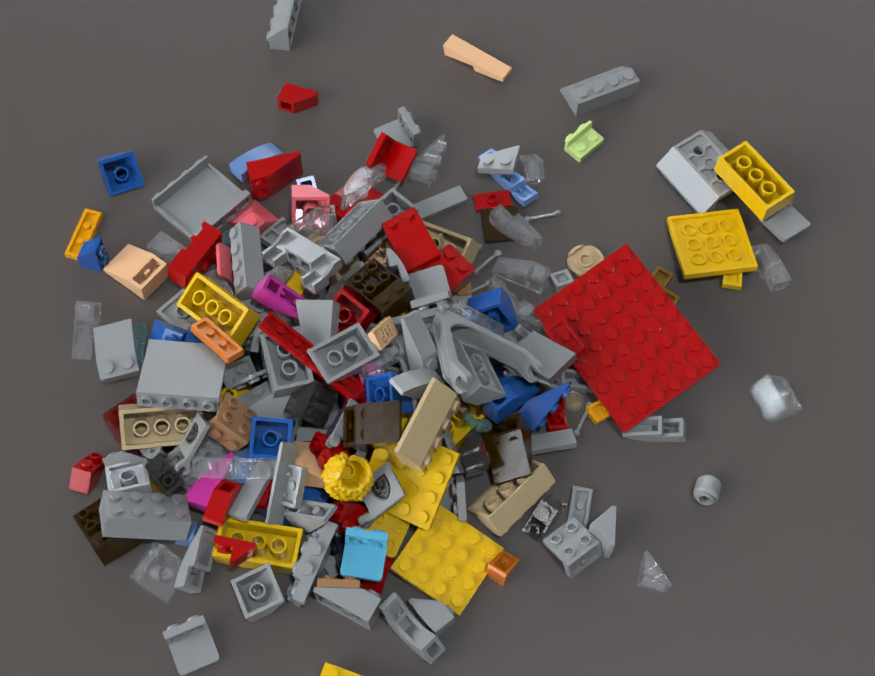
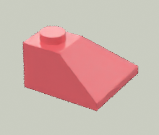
(306, 199)
(255, 215)

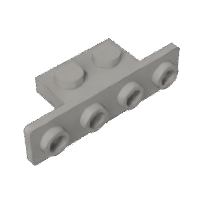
(287, 484)

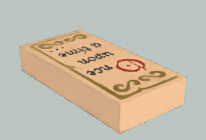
(383, 333)

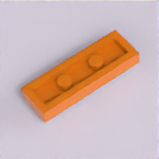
(217, 340)

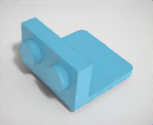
(364, 553)

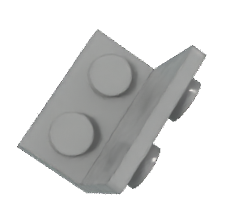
(454, 498)
(574, 547)

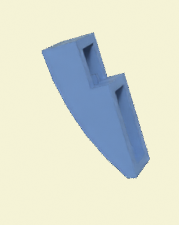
(238, 166)

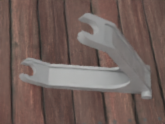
(451, 327)

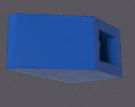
(93, 255)

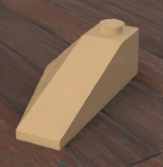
(464, 245)

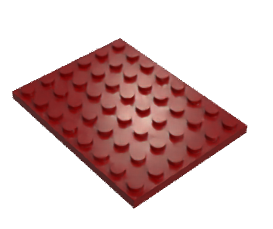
(634, 338)

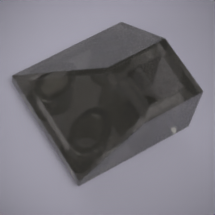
(312, 403)

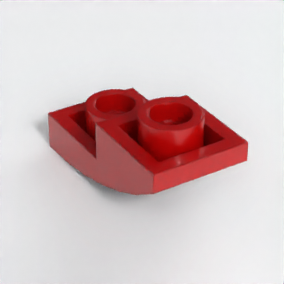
(557, 420)
(339, 514)

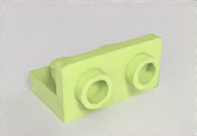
(583, 141)

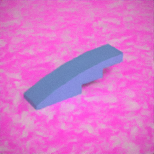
(515, 184)

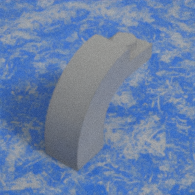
(410, 630)

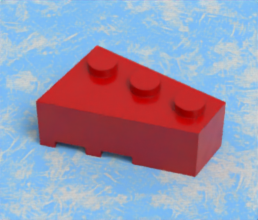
(196, 257)

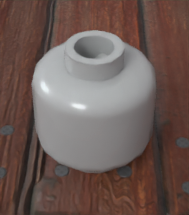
(707, 489)

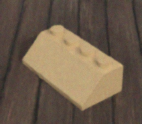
(153, 426)
(427, 426)
(506, 503)

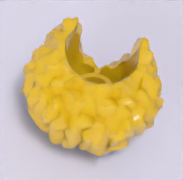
(347, 477)

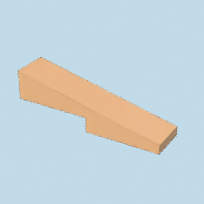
(481, 61)

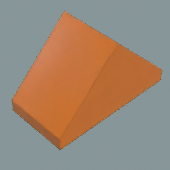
(502, 567)

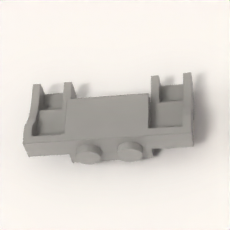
(305, 255)
(311, 563)

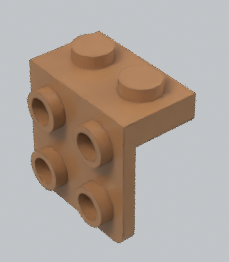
(231, 424)

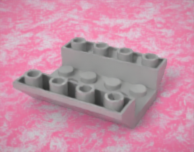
(695, 174)

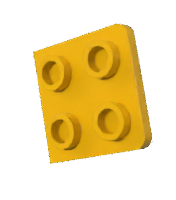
(394, 527)

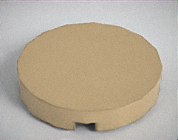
(583, 259)

